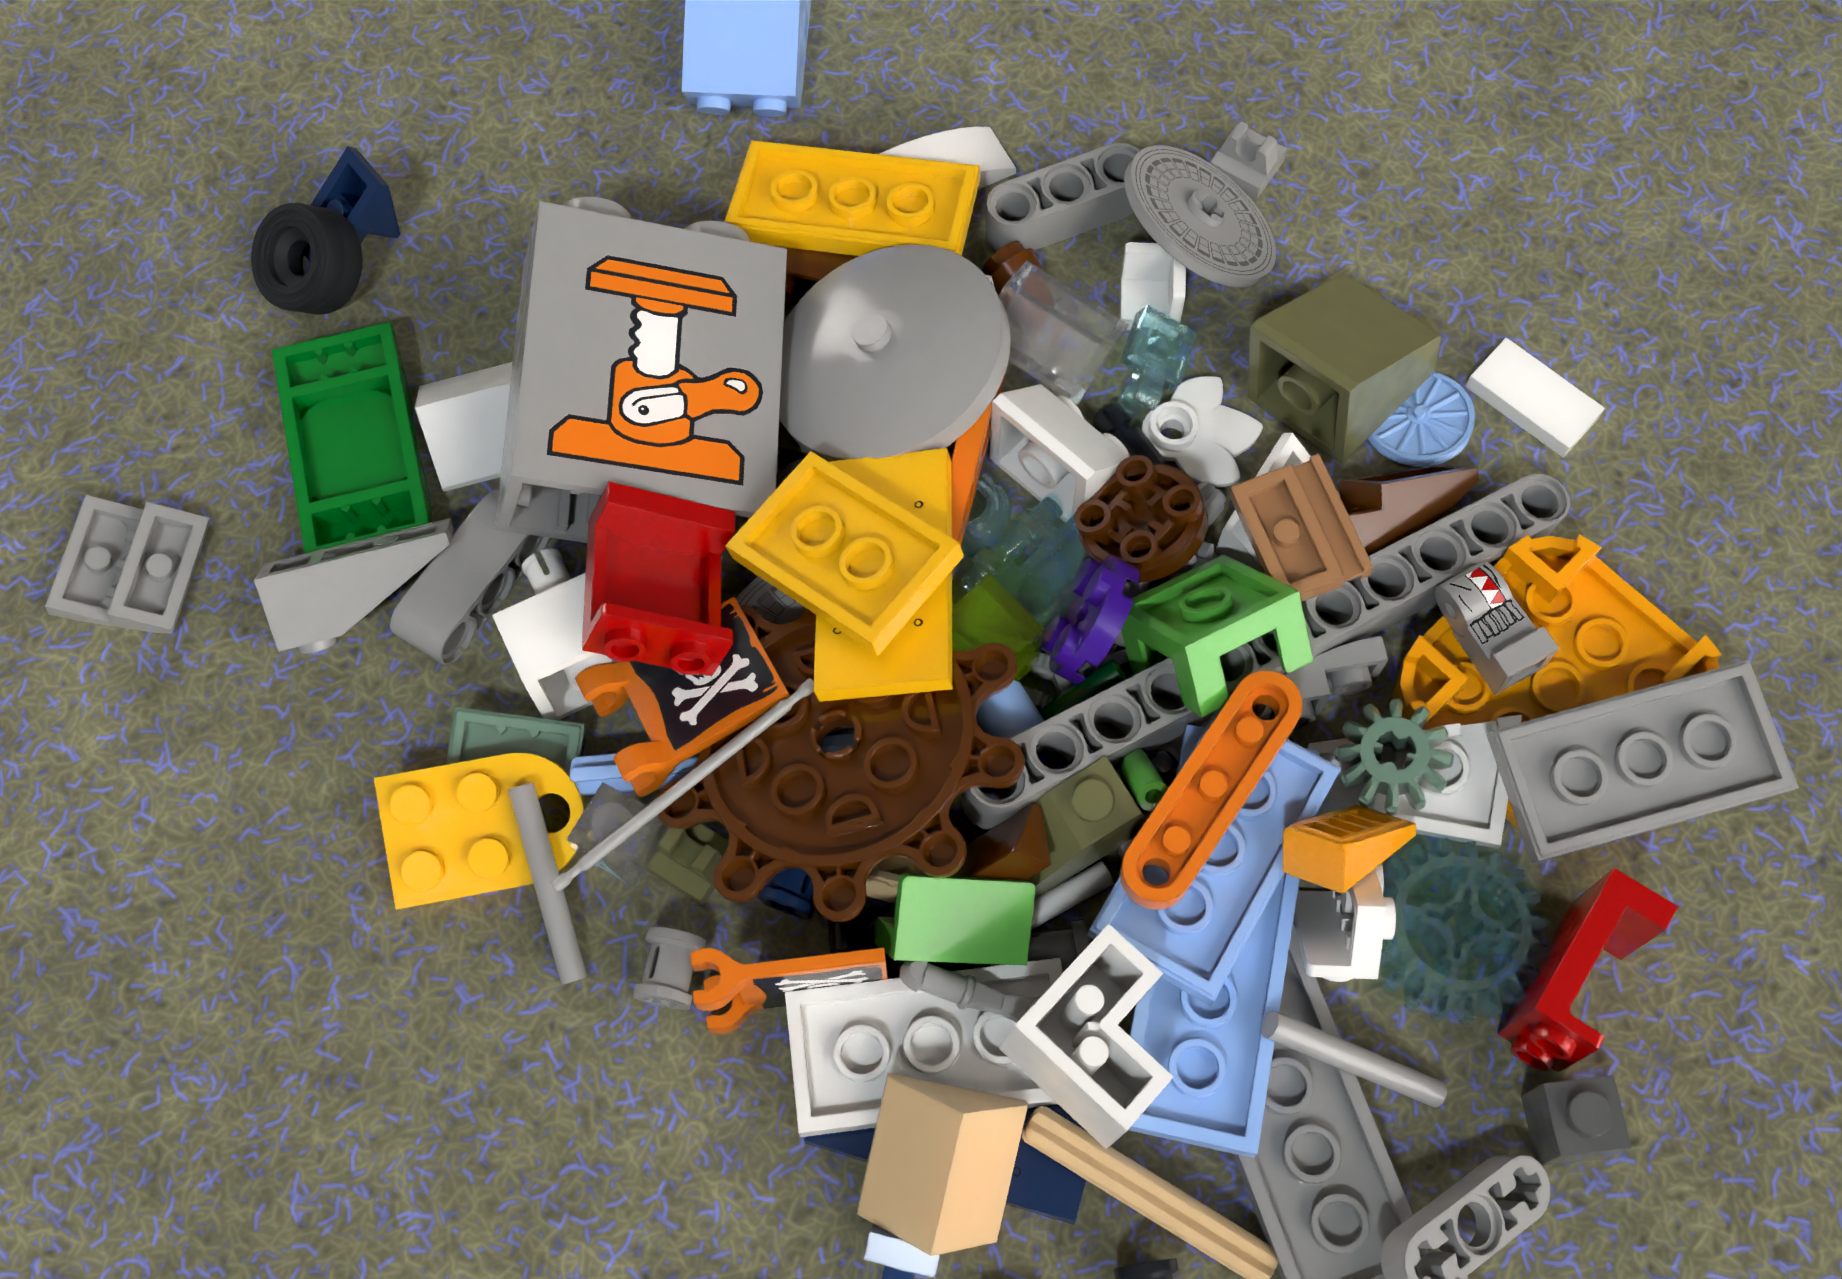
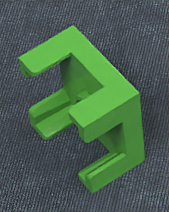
(1208, 615)

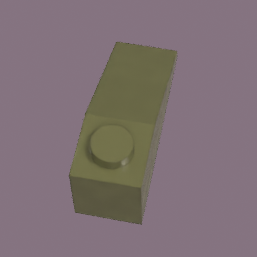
(1085, 822)

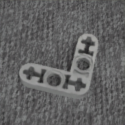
(1496, 1221)

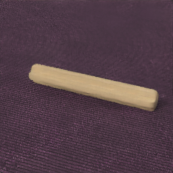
(1150, 1195)

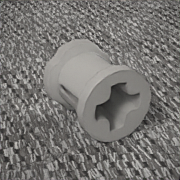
(668, 968)

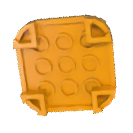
(1605, 637)

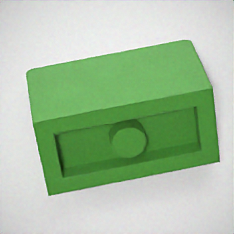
(959, 920)

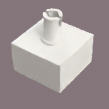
(547, 637)

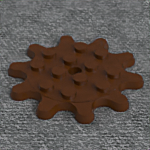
(855, 805)

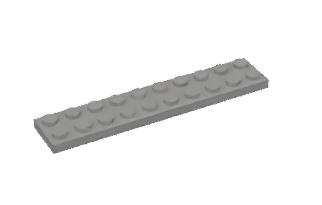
(1320, 1163)

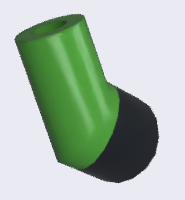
(1147, 776)

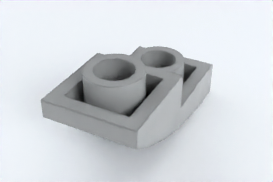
(1344, 668)

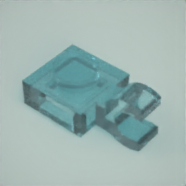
(1158, 354)

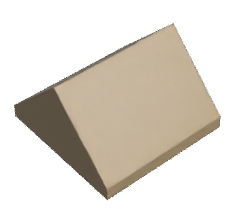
(941, 1164)

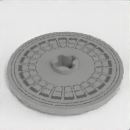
(1199, 216)

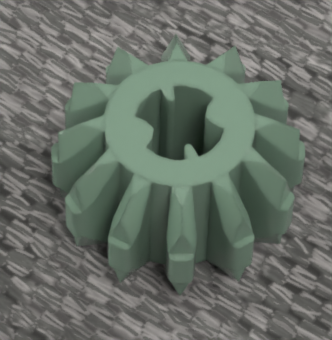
(1385, 777)

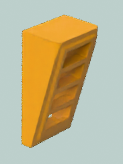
(1342, 845)

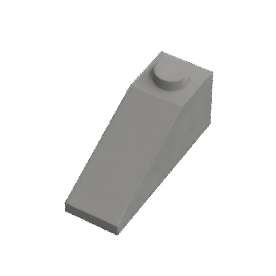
(332, 589)

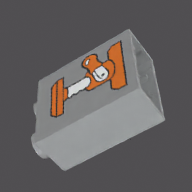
(641, 367)

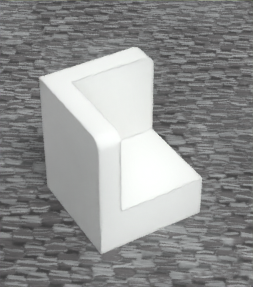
(1150, 278)

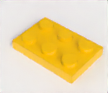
(845, 552)

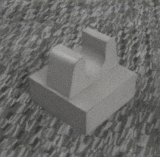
(1249, 159)

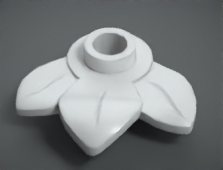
(1208, 431)

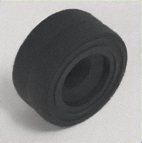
(279, 258)

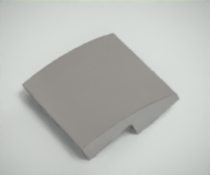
(127, 565)

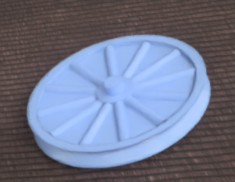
(1428, 425)

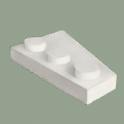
(1474, 794)

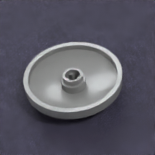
(892, 354)

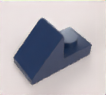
(359, 196)

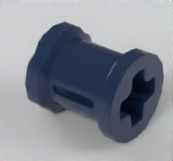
(790, 893)

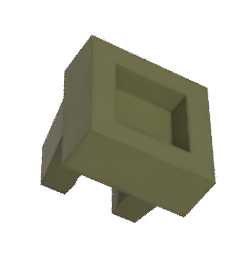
(688, 860)

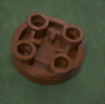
(1144, 517)

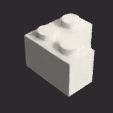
(1079, 1051)

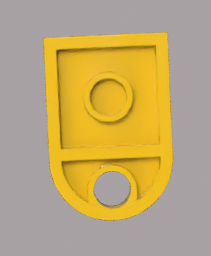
(456, 830)

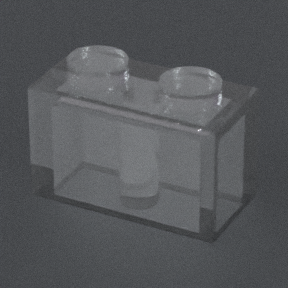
(1058, 332)

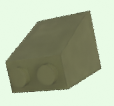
(1338, 363)

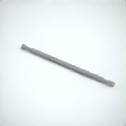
(683, 785)

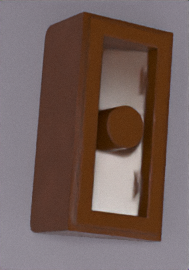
(1010, 849)

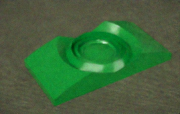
(351, 437)

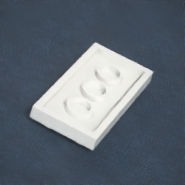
(859, 1032)

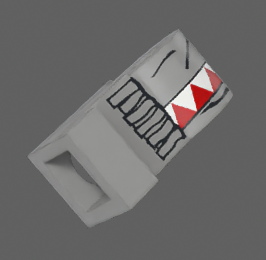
(1493, 627)

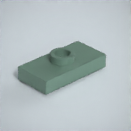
(488, 734)

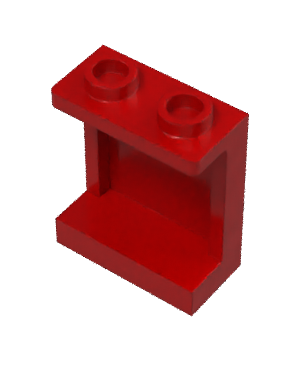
(656, 580)
(1609, 916)

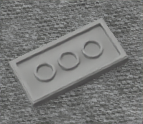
(1641, 761)

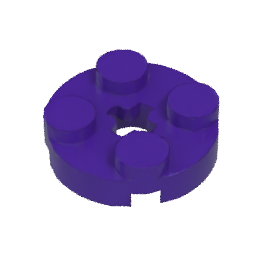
(1091, 619)

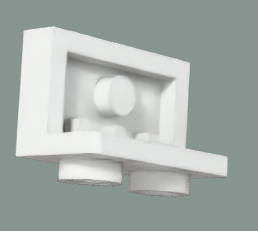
(1345, 931)

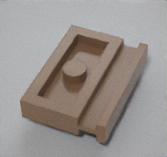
(1301, 528)

